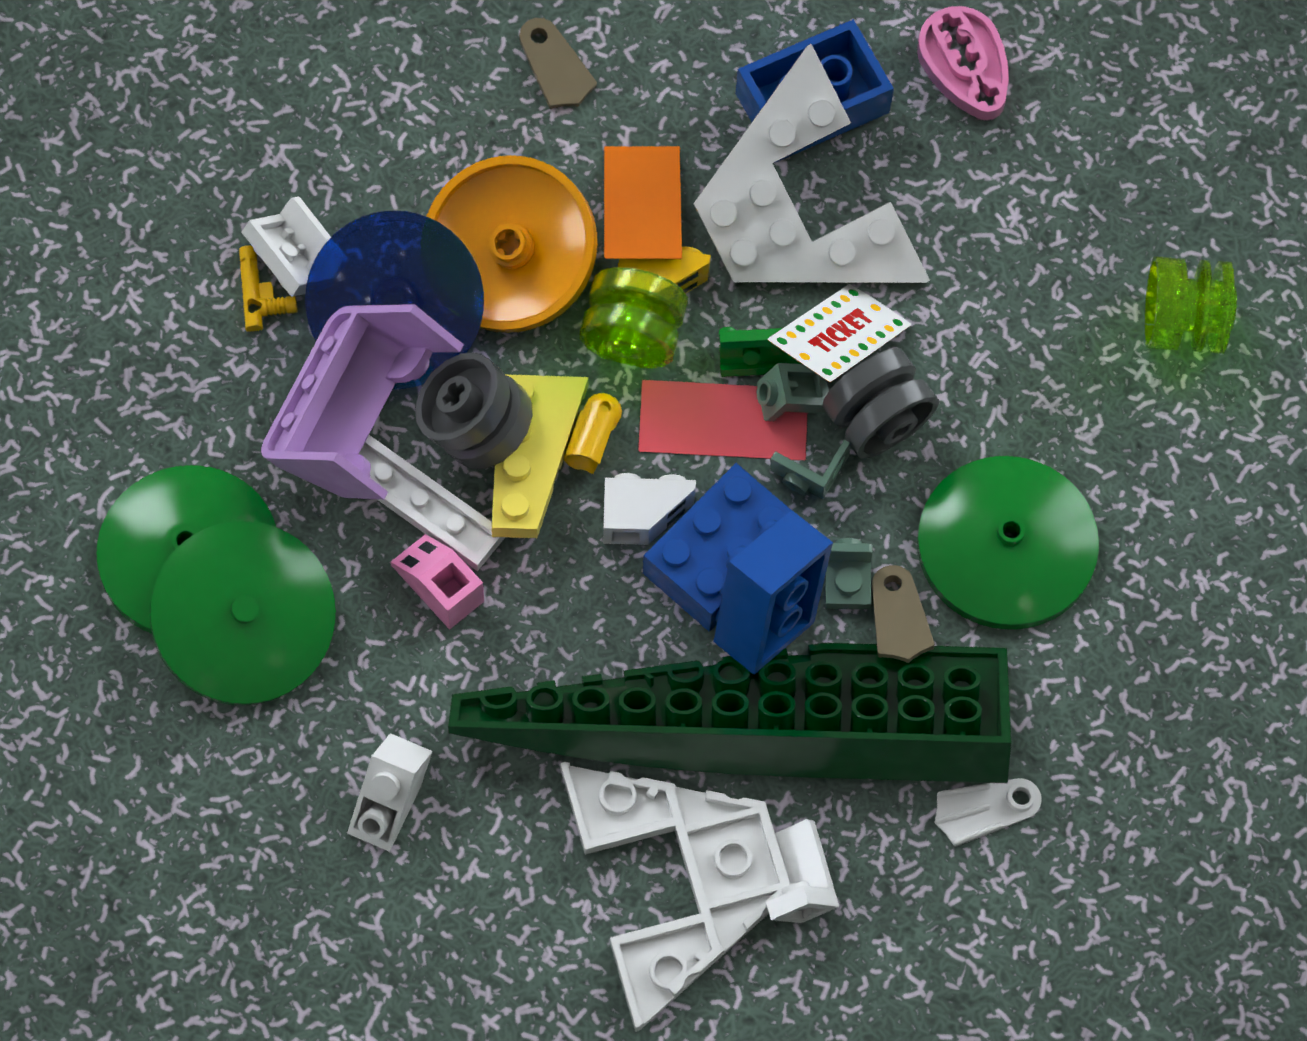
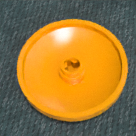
(526, 236)

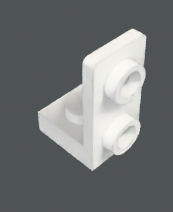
(810, 885)

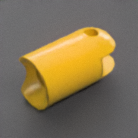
(592, 432)

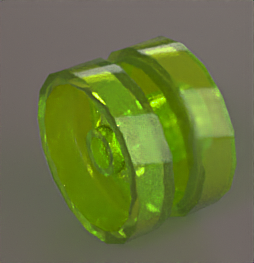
(633, 317)

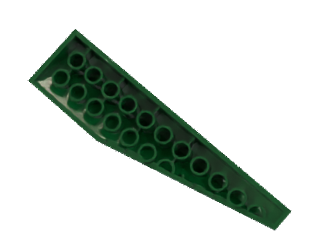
(796, 717)

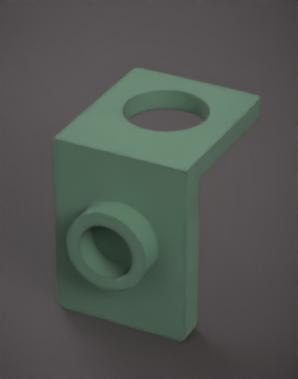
(802, 479)

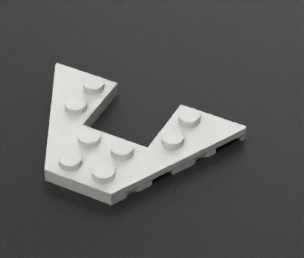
(756, 220)
(728, 860)

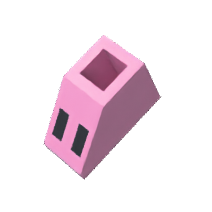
(440, 579)

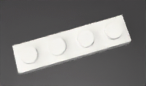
(430, 506)

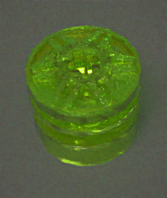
(1193, 305)

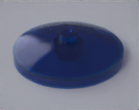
(399, 262)

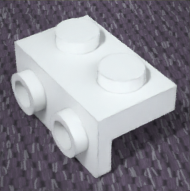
(288, 243)

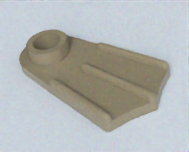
(555, 65)
(899, 616)

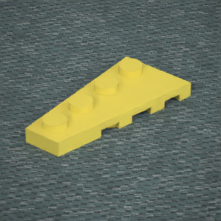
(528, 475)

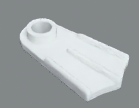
(983, 809)

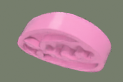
(983, 46)

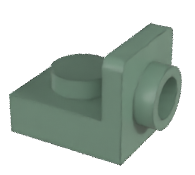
(790, 390)
(849, 575)

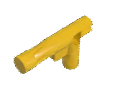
(260, 293)

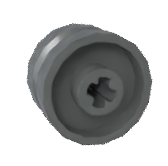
(880, 403)
(473, 411)

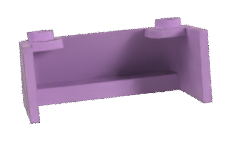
(344, 391)

